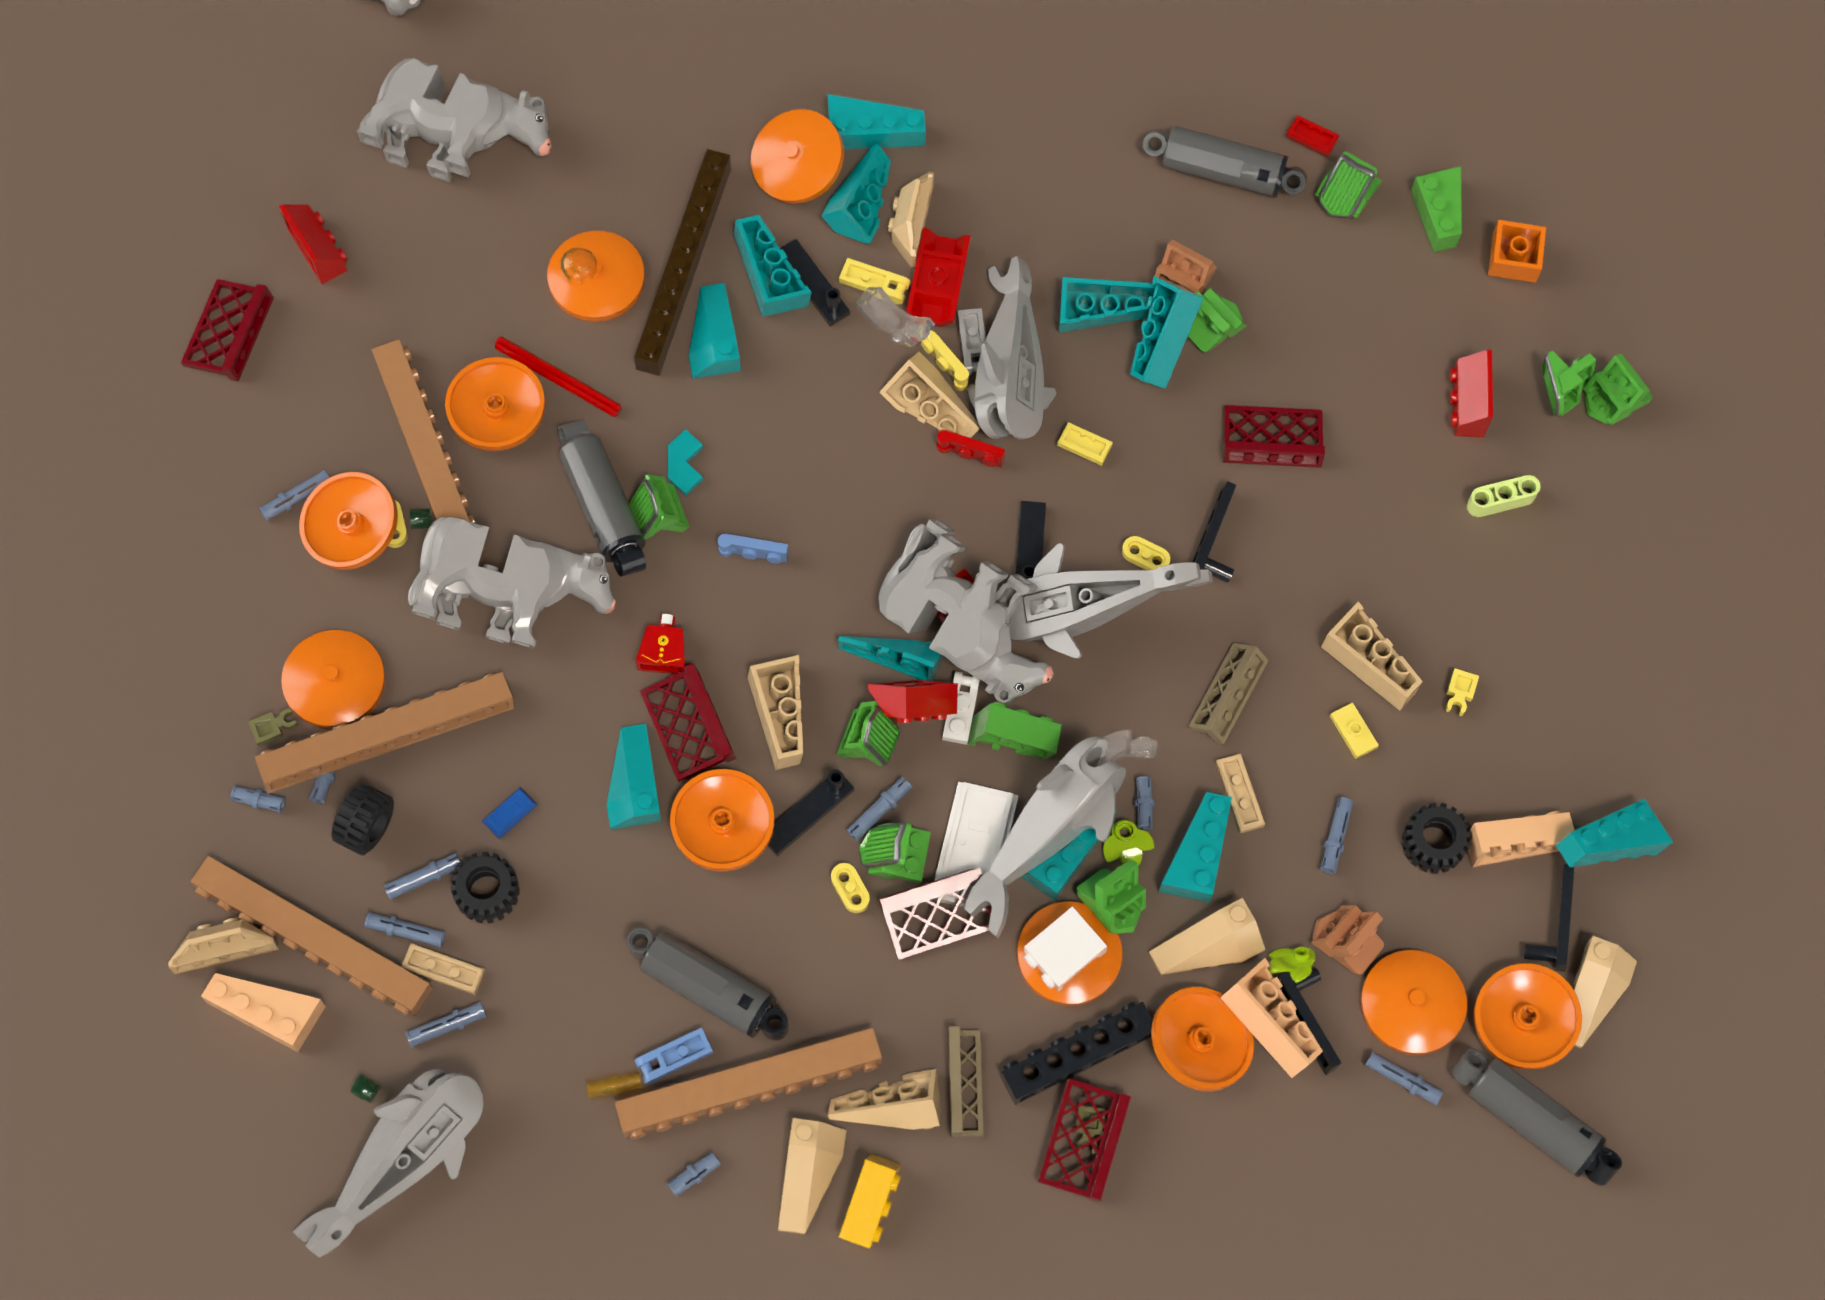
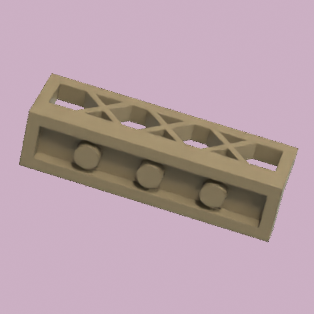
(1234, 692)
(956, 1091)

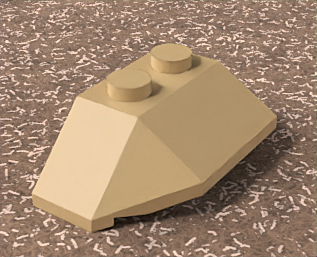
(911, 216)
(220, 944)

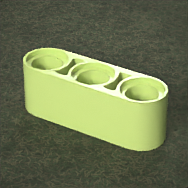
(1494, 503)

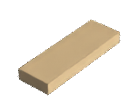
(1238, 786)
(443, 969)

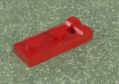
(970, 448)

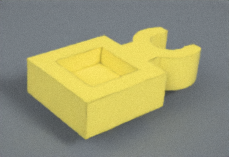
(1461, 688)

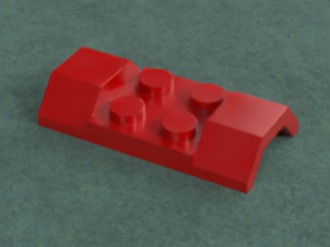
(938, 277)

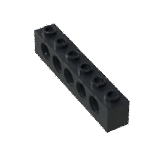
(1022, 1088)

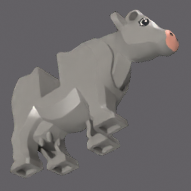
(467, 122)
(531, 580)
(978, 618)

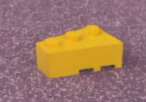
(871, 1201)

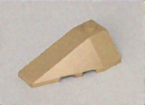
(926, 395)
(1217, 940)
(1600, 982)
(904, 1104)
(811, 1163)

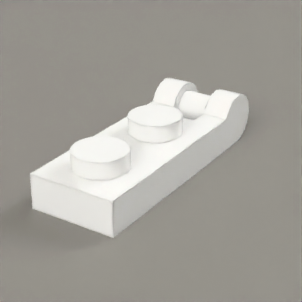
(958, 725)

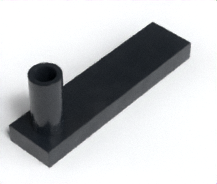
(823, 295)
(1030, 537)
(1201, 556)
(809, 811)
(1560, 953)
(1327, 1058)

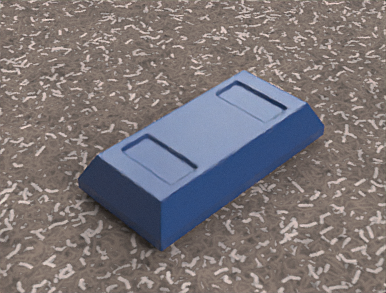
(509, 813)

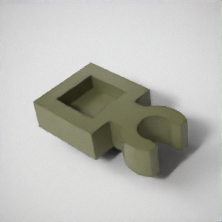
(267, 727)
(1094, 1128)

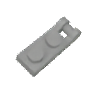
(971, 336)

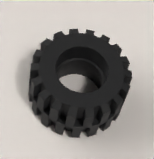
(1439, 818)
(362, 819)
(482, 867)

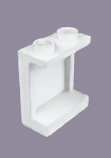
(1064, 949)

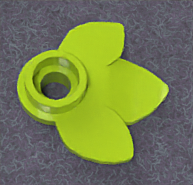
(1127, 847)
(1295, 960)

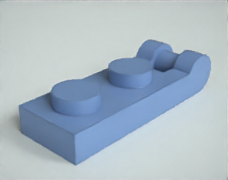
(752, 548)
(674, 1056)

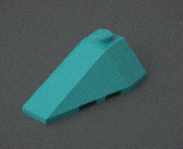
(857, 201)
(713, 336)
(904, 656)
(633, 786)

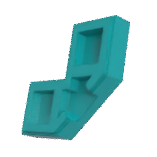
(680, 452)

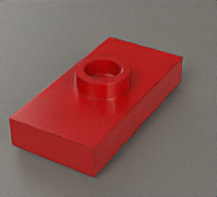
(1312, 136)

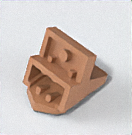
(1185, 267)
(1349, 937)

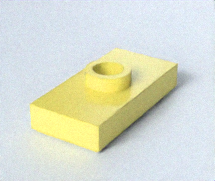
(1084, 444)
(1354, 730)

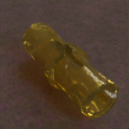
(614, 1085)

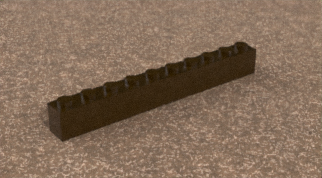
(682, 262)

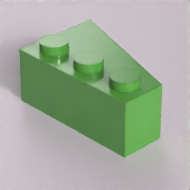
(1439, 206)
(1015, 730)

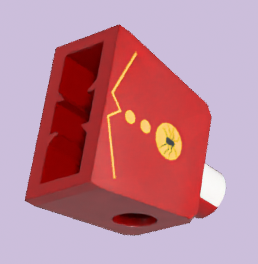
(662, 648)

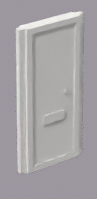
(975, 832)

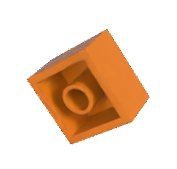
(1517, 251)

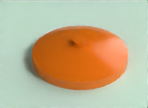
(797, 156)
(612, 288)
(495, 404)
(348, 520)
(333, 678)
(722, 820)
(1089, 982)
(1413, 1002)
(1527, 1016)
(1201, 1040)

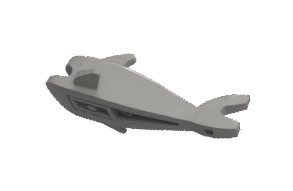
(1010, 371)
(1083, 600)
(1065, 804)
(408, 1142)

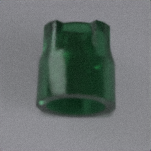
(420, 518)
(365, 1088)

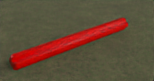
(558, 376)

